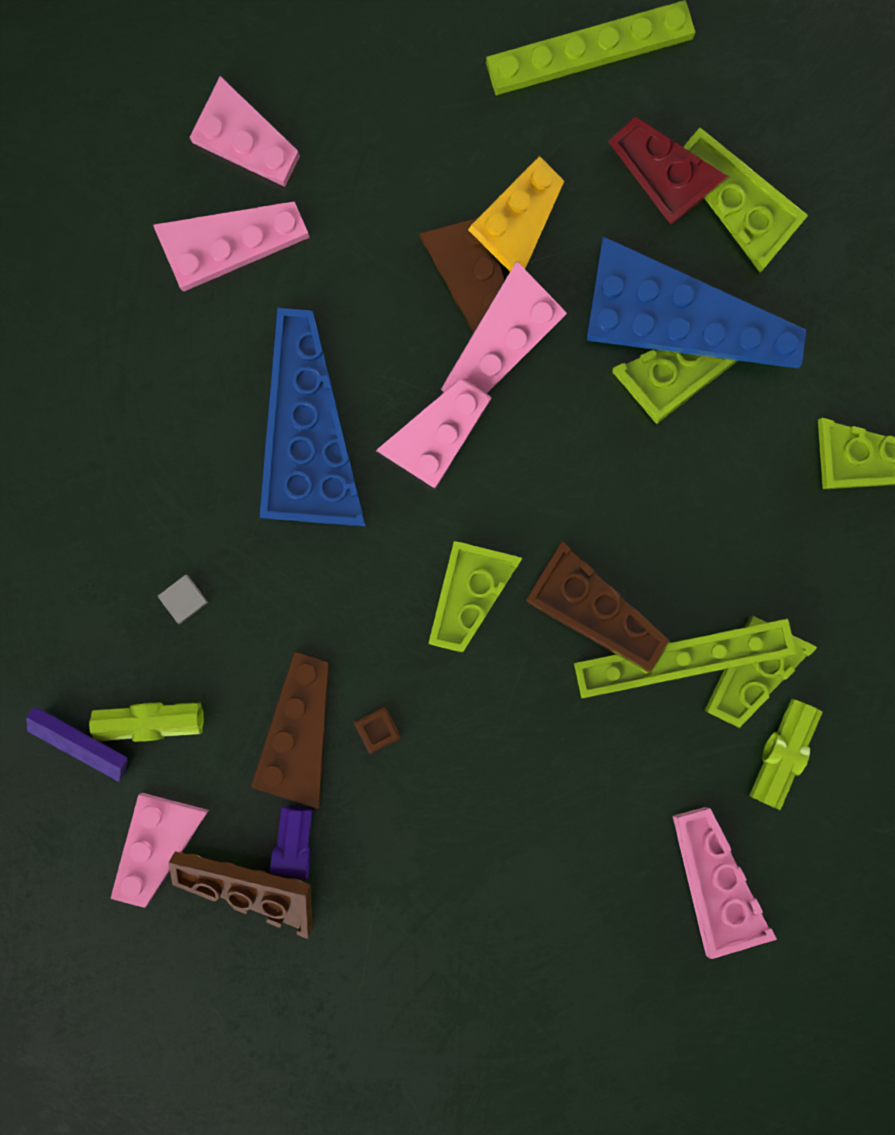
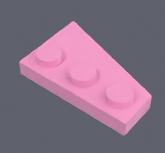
(243, 136)
(438, 433)
(154, 835)

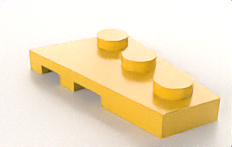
(519, 215)

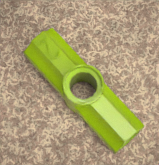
(147, 721)
(786, 754)

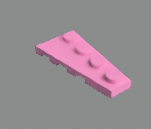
(507, 332)

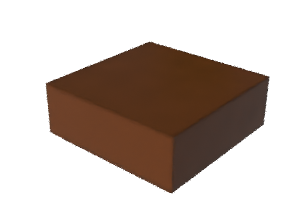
(377, 729)

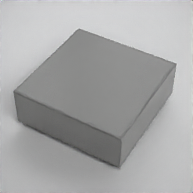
(183, 599)

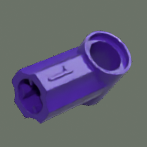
(291, 853)

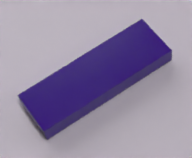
(76, 744)

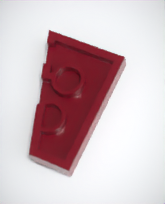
(665, 169)

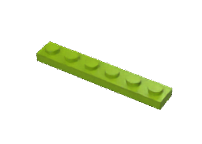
(590, 47)
(689, 658)

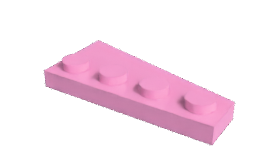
(226, 241)
(722, 901)

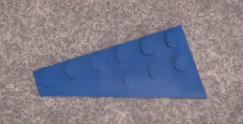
(666, 310)
(305, 448)

